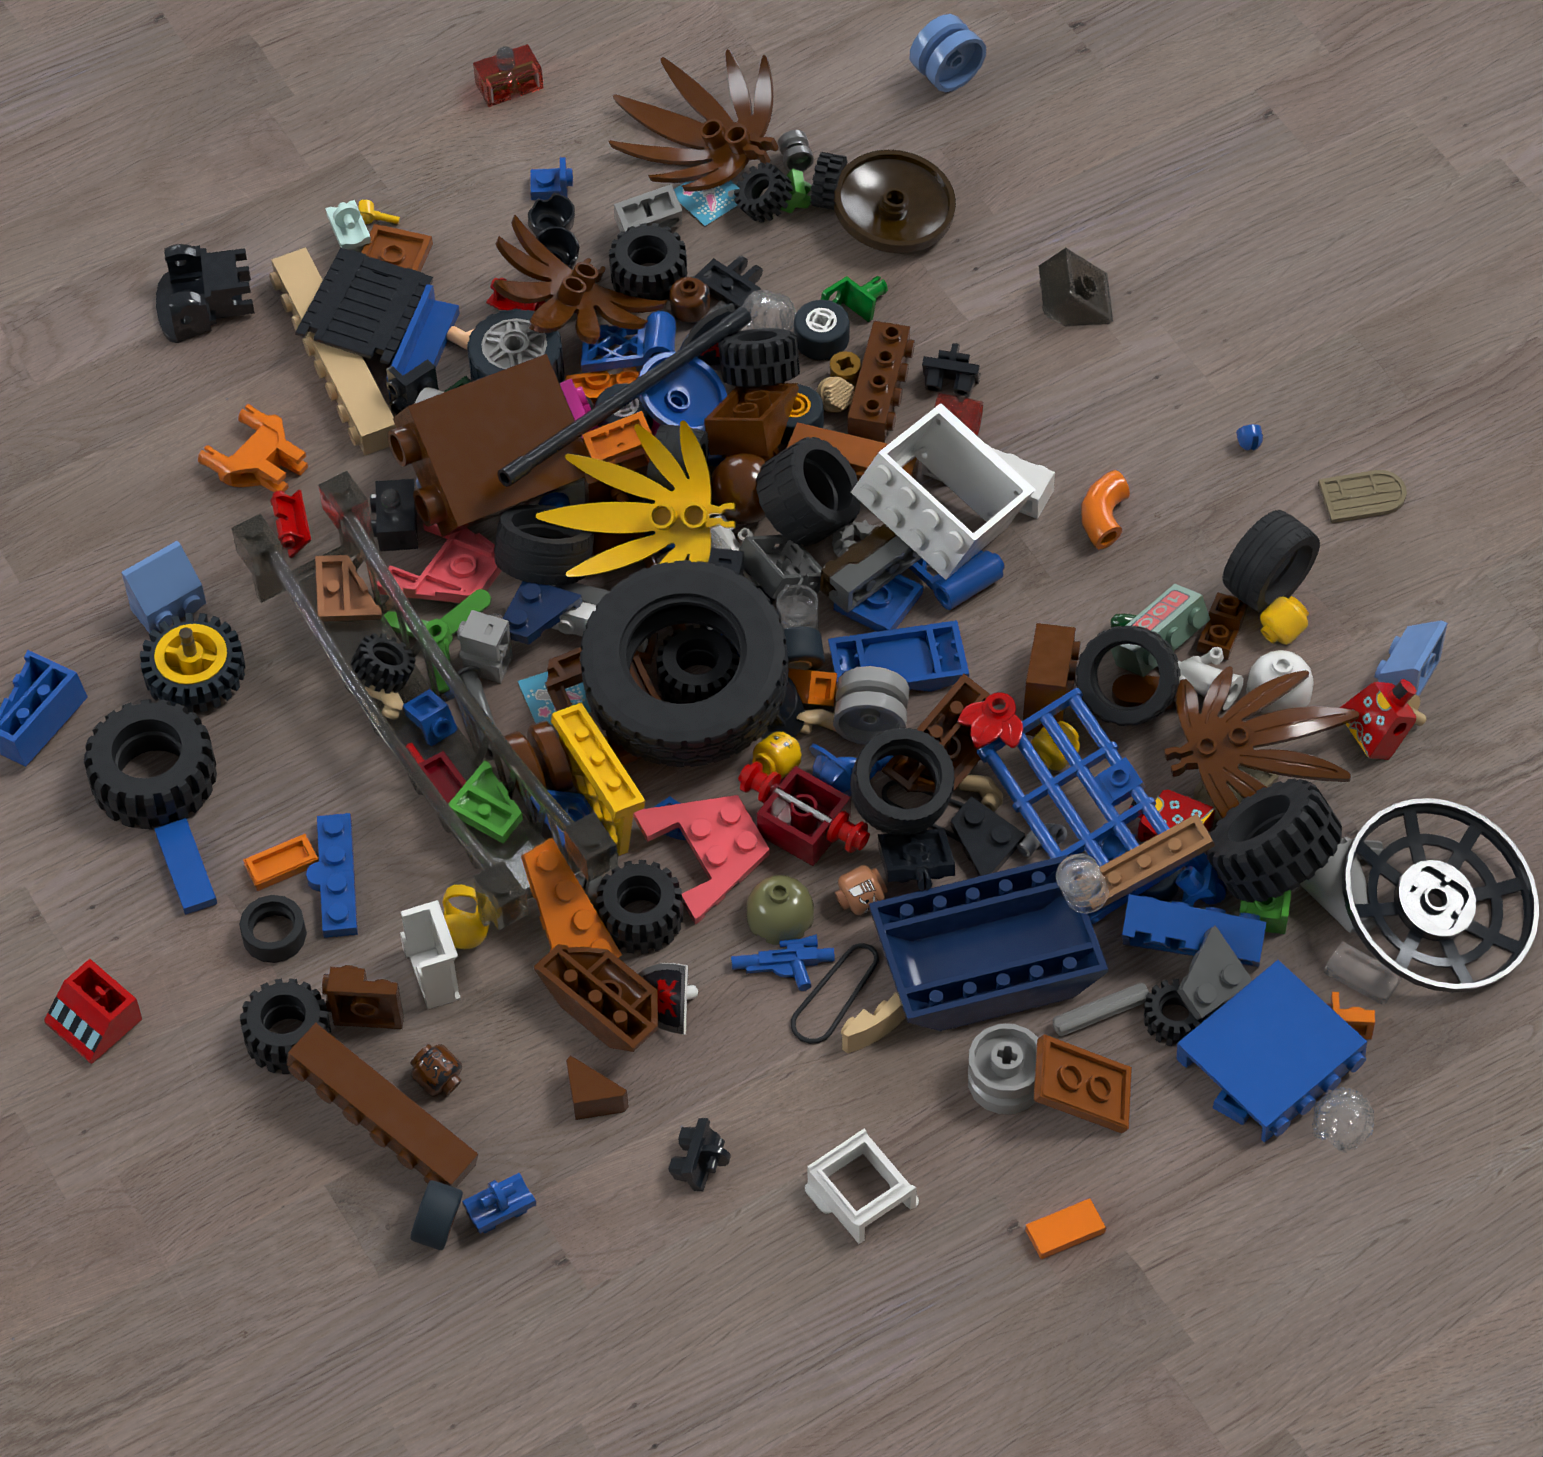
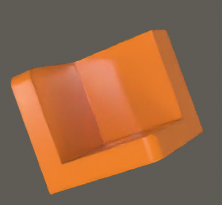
(814, 686)

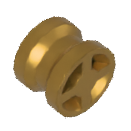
(849, 362)

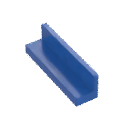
(425, 333)

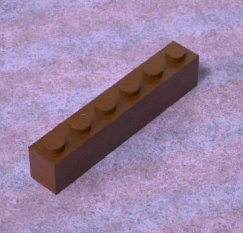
(380, 1108)

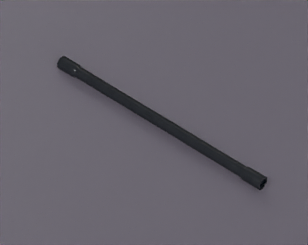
(524, 464)

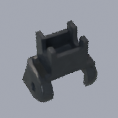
(200, 290)

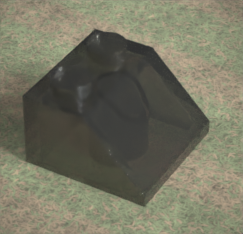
(1074, 291)

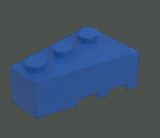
(37, 707)

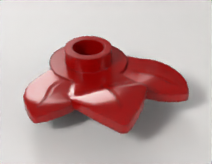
(990, 724)

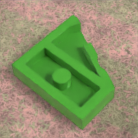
(486, 805)

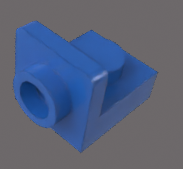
(549, 181)
(432, 716)

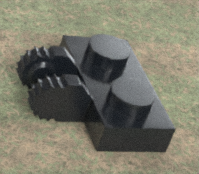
(727, 283)

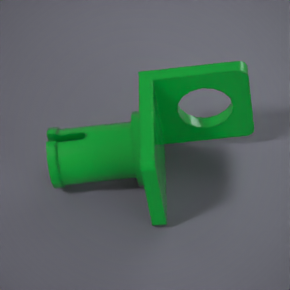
(858, 298)

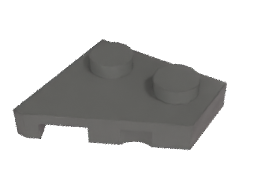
(1212, 976)

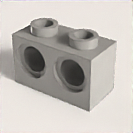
(651, 207)

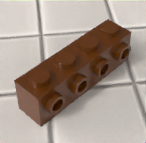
(879, 381)

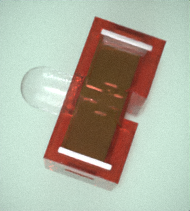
(507, 74)

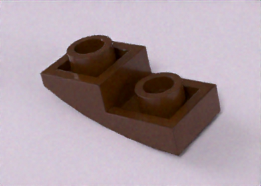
(1224, 624)

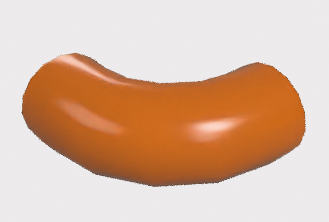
(1099, 506)

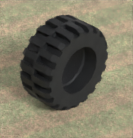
(142, 730)
(1274, 840)

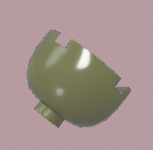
(780, 909)

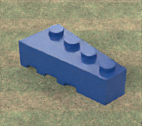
(1181, 928)

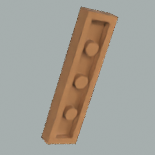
(1155, 857)

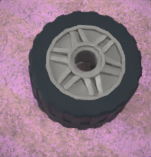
(507, 341)

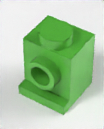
(1273, 912)

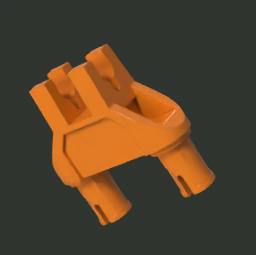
(259, 457)

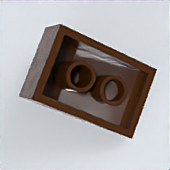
(750, 420)

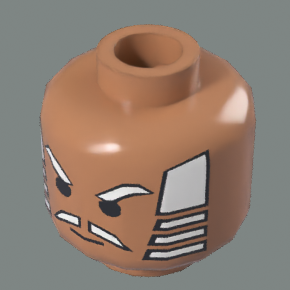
(859, 889)

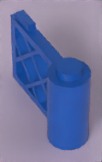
(652, 340)
(967, 581)

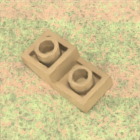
(869, 1028)

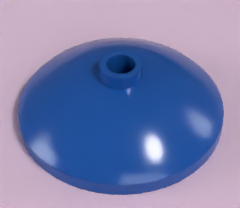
(684, 395)

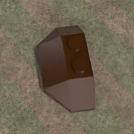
(944, 727)
(601, 994)

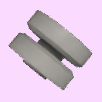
(869, 703)
(1003, 1068)

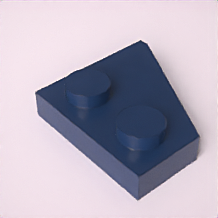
(537, 609)

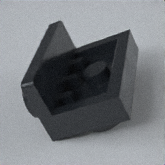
(406, 388)

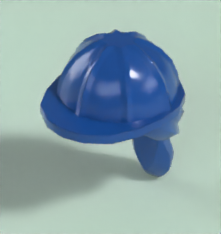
(838, 770)

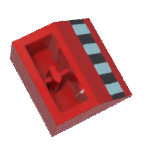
(92, 1011)

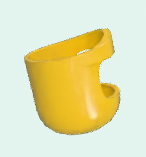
(463, 926)

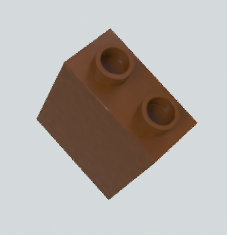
(473, 432)

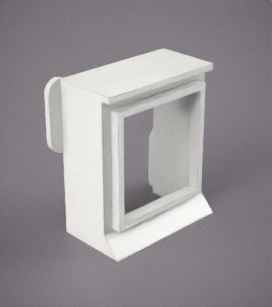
(431, 952)
(830, 1199)

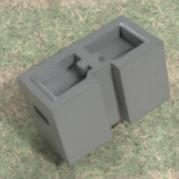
(486, 644)

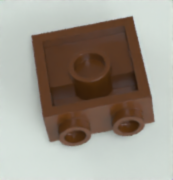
(362, 1002)

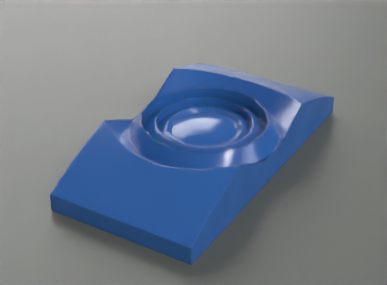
(923, 654)

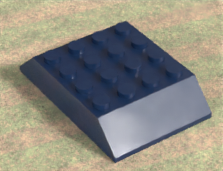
(987, 947)

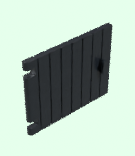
(364, 305)

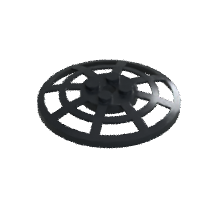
(1449, 885)

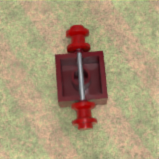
(802, 813)

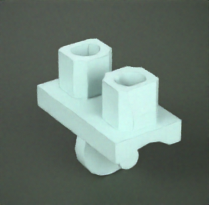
(348, 226)

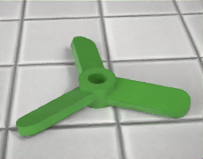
(447, 625)

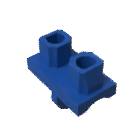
(1201, 882)
(499, 1203)

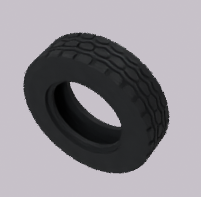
(672, 596)

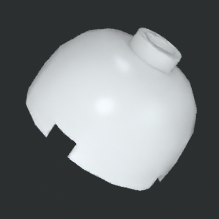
(1275, 665)

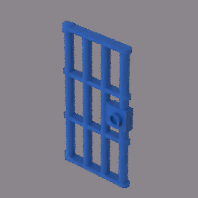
(1106, 789)

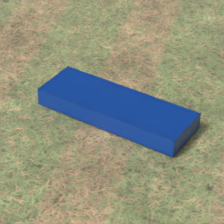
(185, 866)

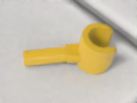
(368, 214)

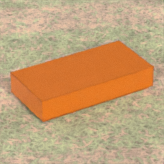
(280, 862)
(1065, 1228)

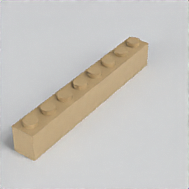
(345, 372)

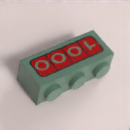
(1173, 616)

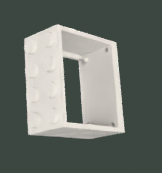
(965, 467)

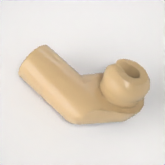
(392, 702)

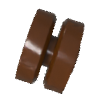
(542, 756)

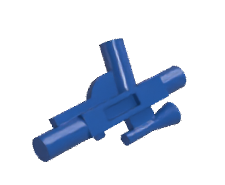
(788, 961)

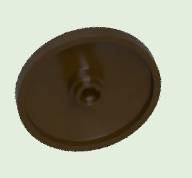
(894, 201)

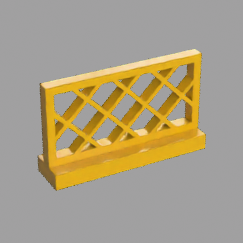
(598, 773)

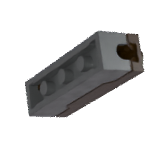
(866, 567)

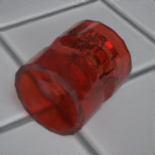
(967, 411)

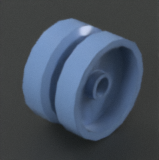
(947, 53)

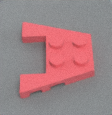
(455, 572)
(721, 839)

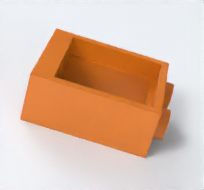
(617, 440)

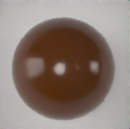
(736, 483)

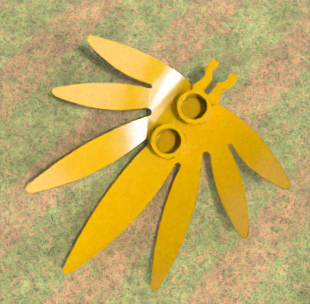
(675, 516)

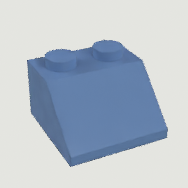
(163, 587)
(1414, 655)

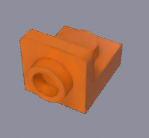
(1357, 1017)

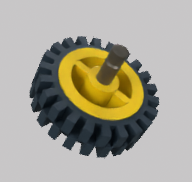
(193, 662)

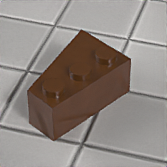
(1050, 669)

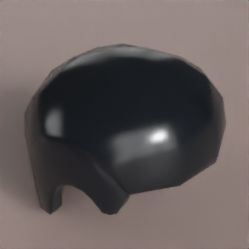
(555, 212)
(561, 244)

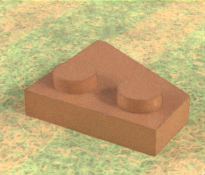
(342, 592)

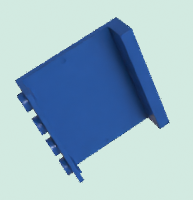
(1274, 1048)

